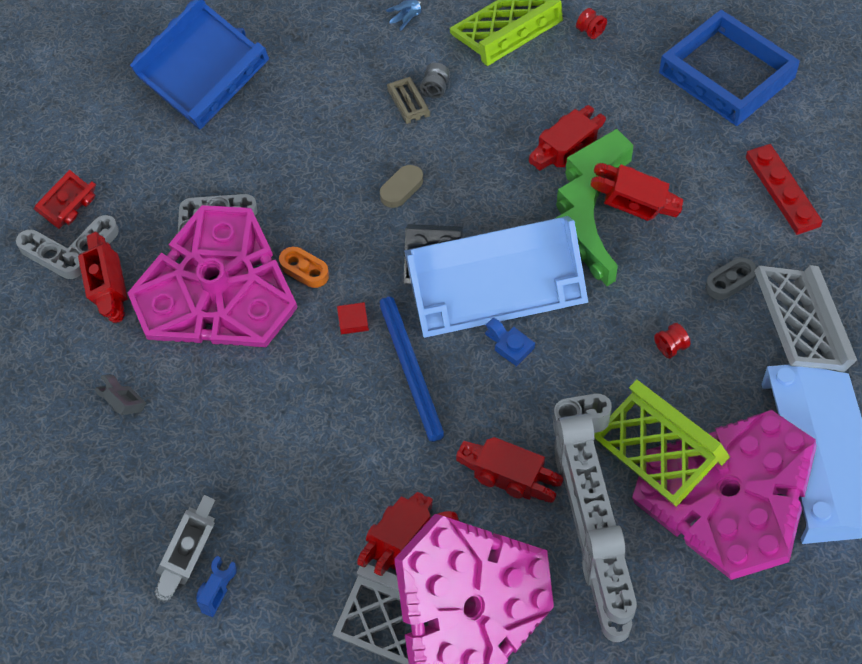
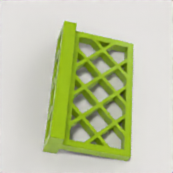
(513, 32)
(680, 428)

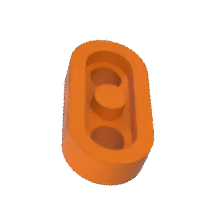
(306, 267)

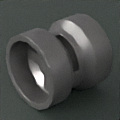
(435, 80)

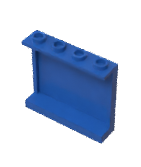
(198, 63)

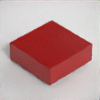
(352, 318)

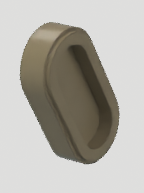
(401, 186)

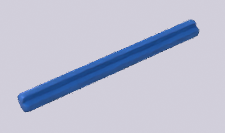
(411, 369)

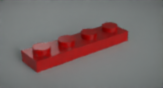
(783, 189)

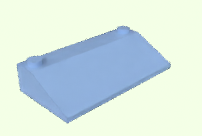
(497, 276)
(827, 410)

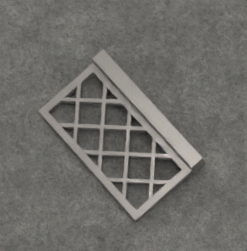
(818, 312)
(387, 586)

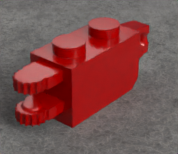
(566, 138)
(635, 192)
(103, 278)
(509, 468)
(395, 531)

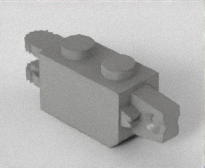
(184, 549)

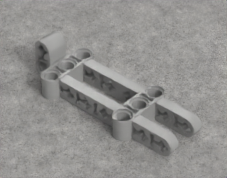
(597, 532)

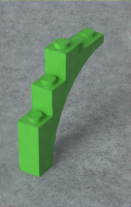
(579, 199)

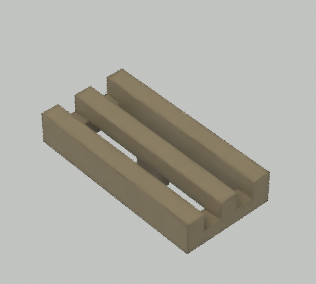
(414, 114)

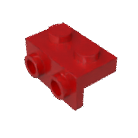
(64, 199)

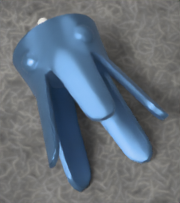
(408, 9)

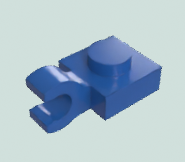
(512, 344)
(211, 593)

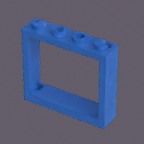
(710, 92)

